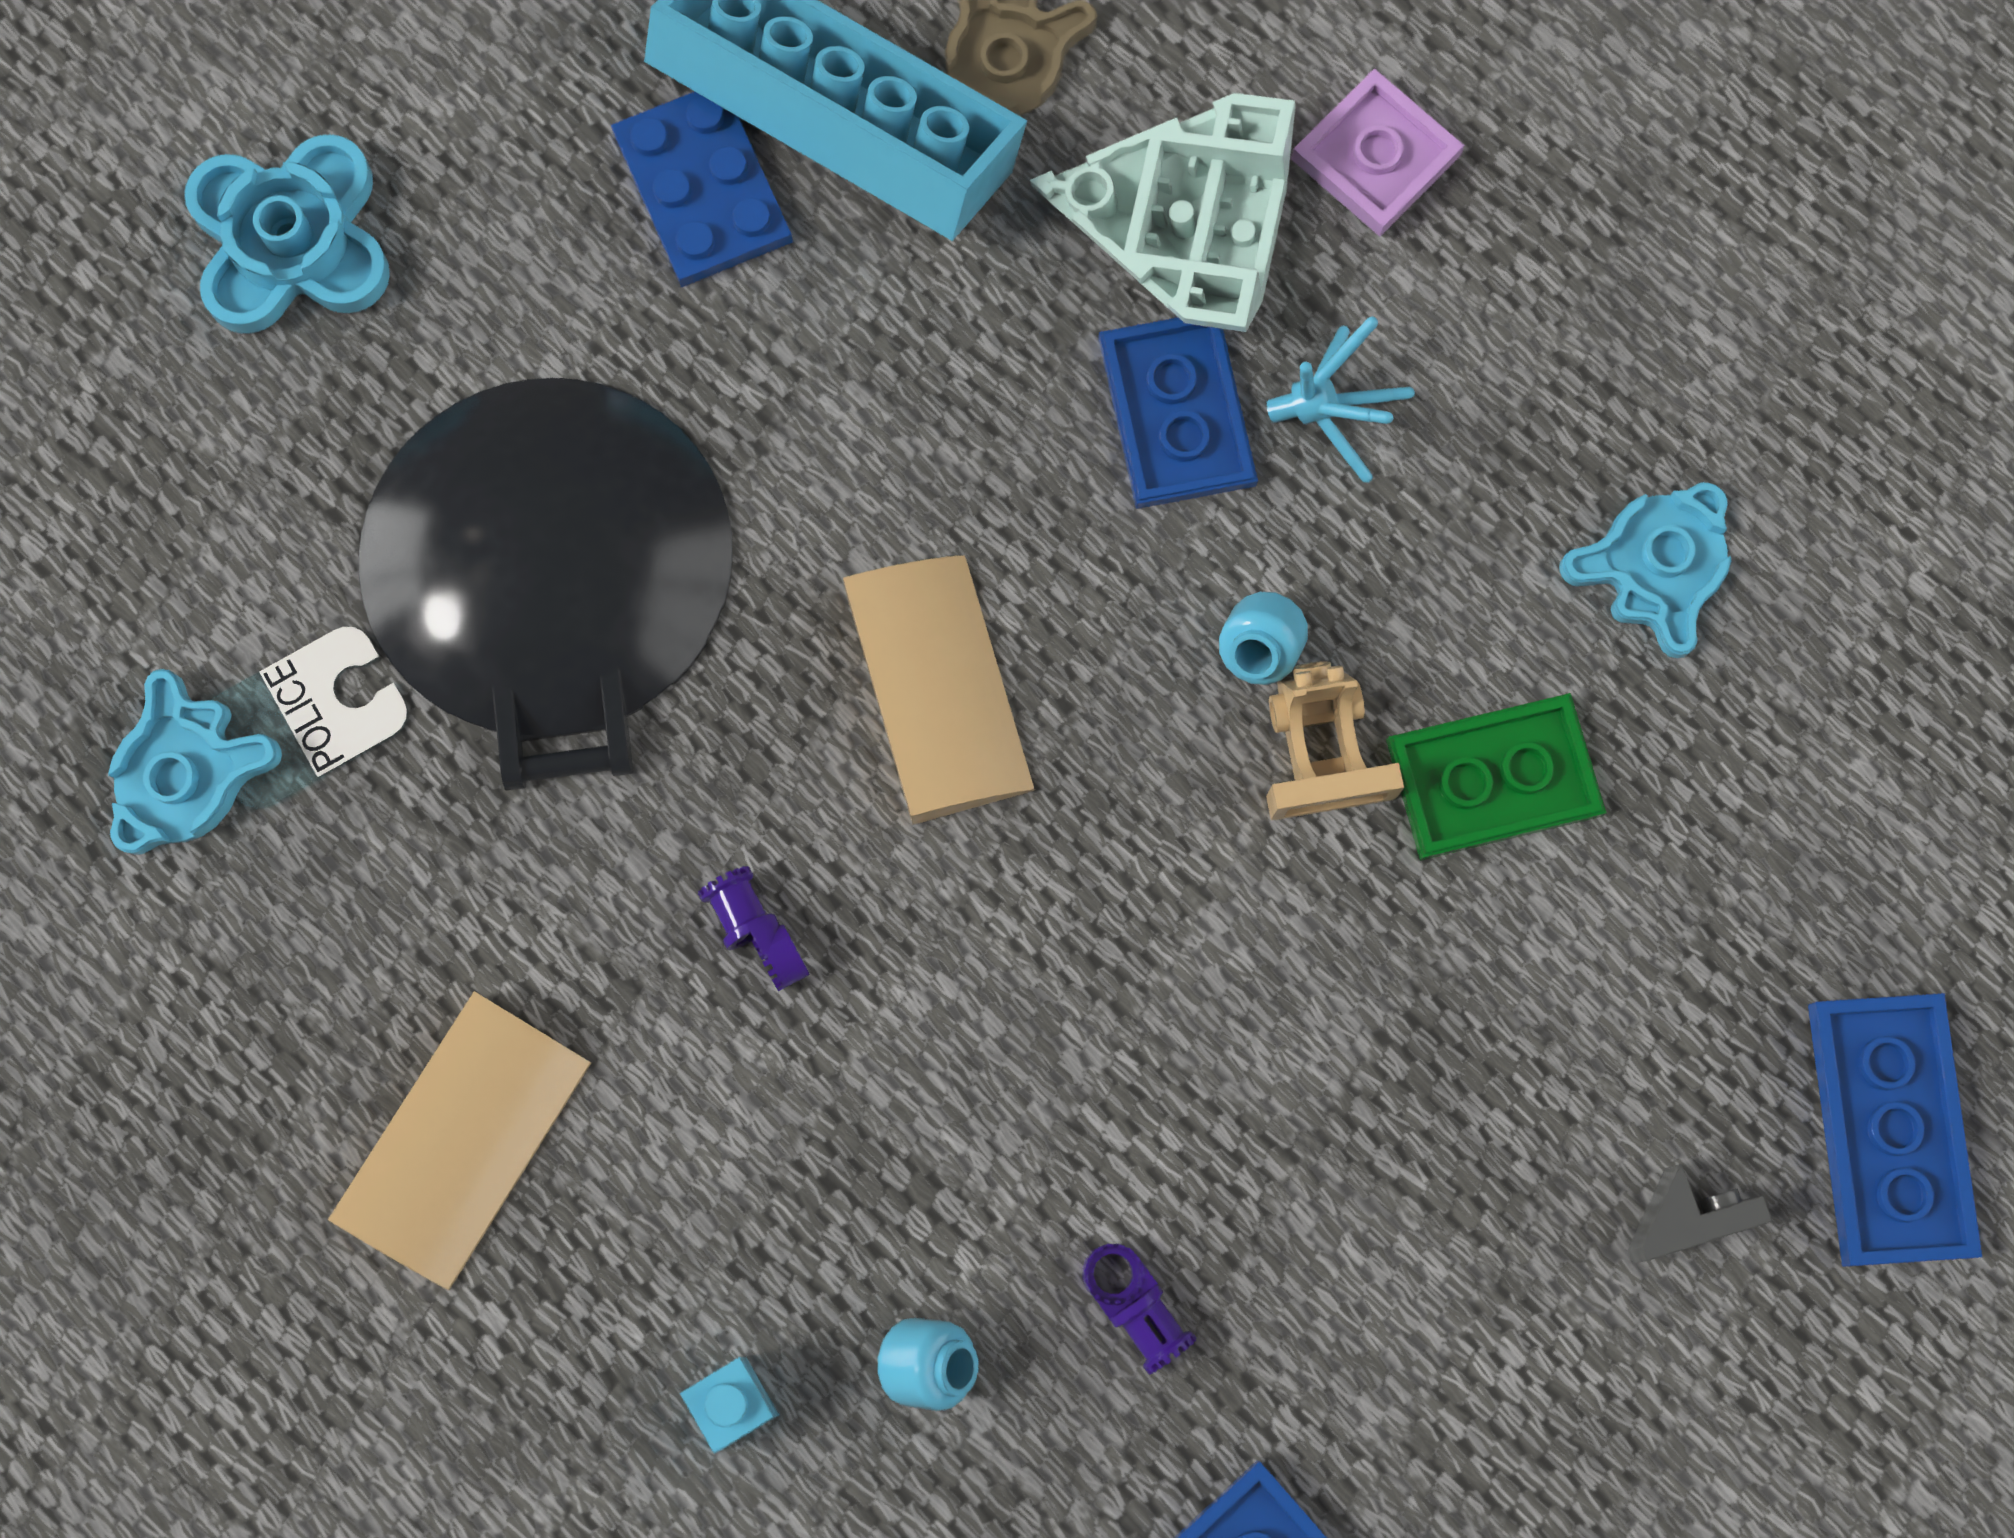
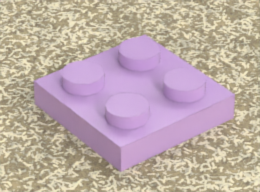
(1377, 152)

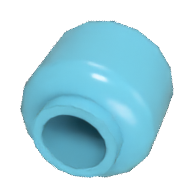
(1263, 638)
(927, 1364)

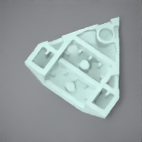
(1190, 206)

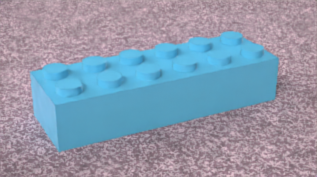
(843, 101)

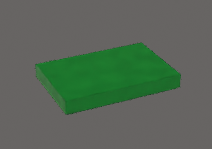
(1496, 776)

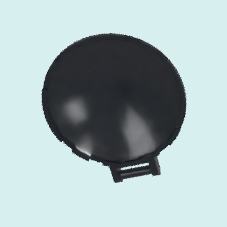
(546, 566)

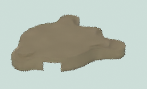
(1014, 48)

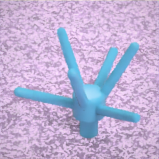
(1316, 398)

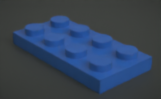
(1894, 1130)

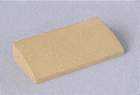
(937, 686)
(460, 1141)

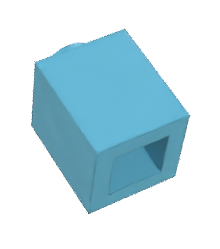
(729, 1404)

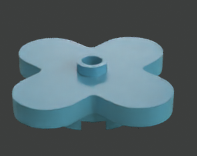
(320, 256)

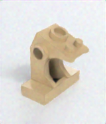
(1317, 697)

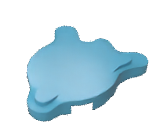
(1662, 560)
(179, 769)

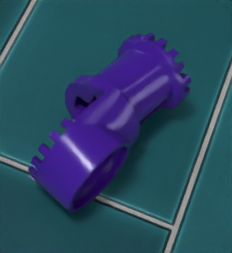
(748, 922)
(1134, 1303)

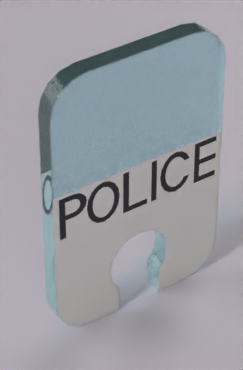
(300, 710)

